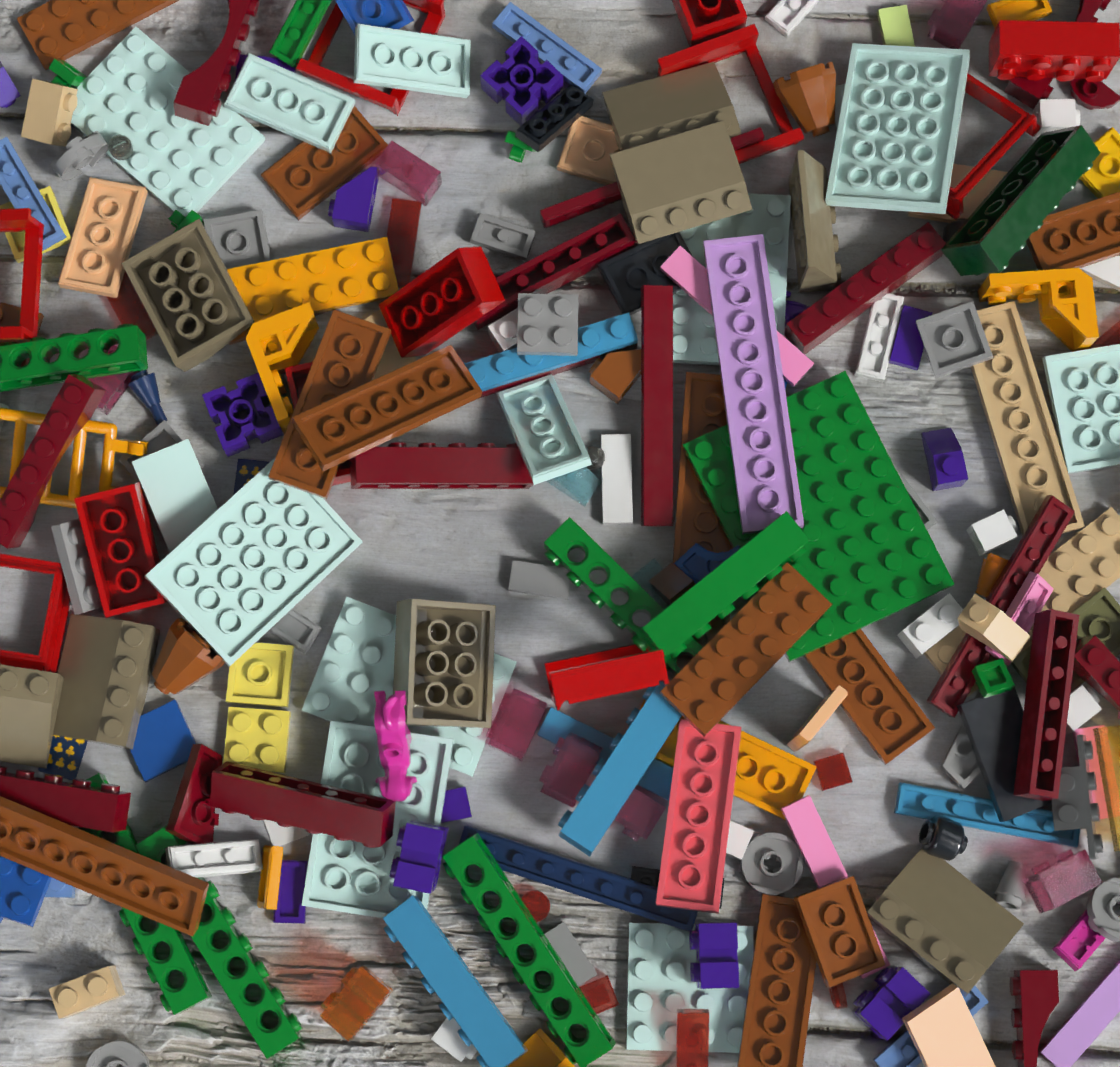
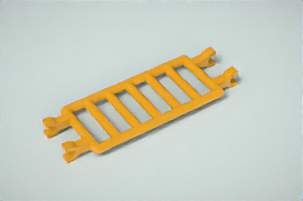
(111, 445)

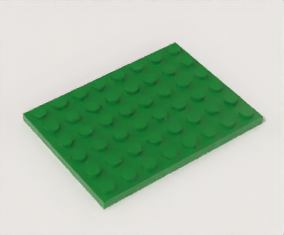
(863, 529)

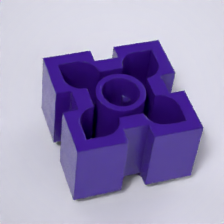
(521, 65)
(225, 409)
(419, 857)
(715, 955)
(889, 1001)

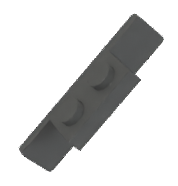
(1075, 804)

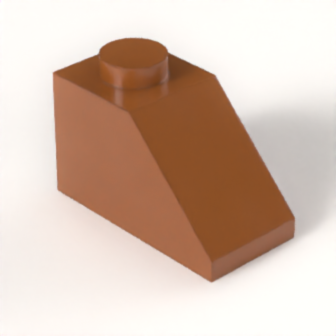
(616, 373)

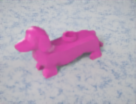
(393, 745)

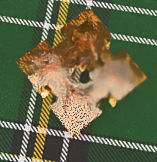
(356, 1002)

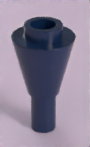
(146, 389)

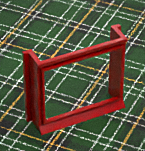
(722, 48)
(397, 97)
(1022, 123)
(17, 221)
(55, 618)
(604, 674)

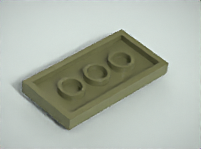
(1096, 617)

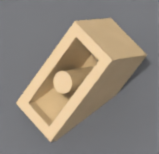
(992, 627)

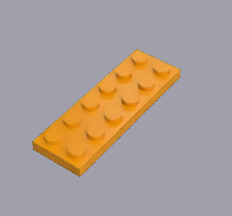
(324, 278)
(763, 773)

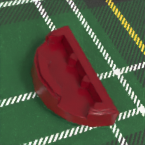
(1093, 94)

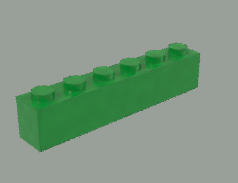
(725, 584)

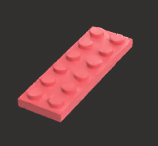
(698, 818)

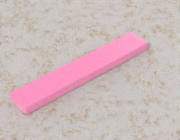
(693, 279)
(817, 848)

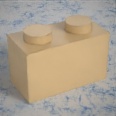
(49, 113)
(86, 992)

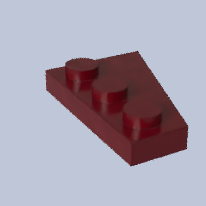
(191, 814)

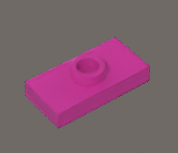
(1078, 943)

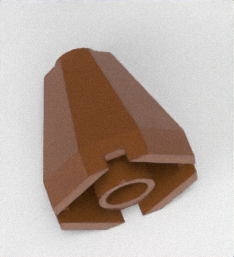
(810, 97)
(183, 659)

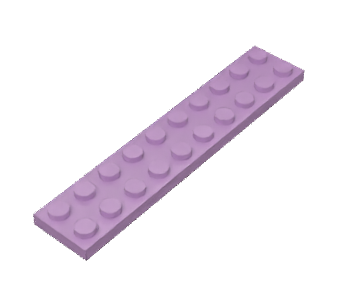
(752, 382)

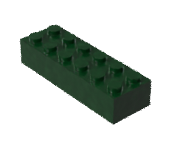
(1021, 201)

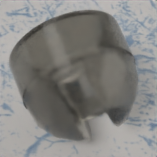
(121, 151)
(597, 457)

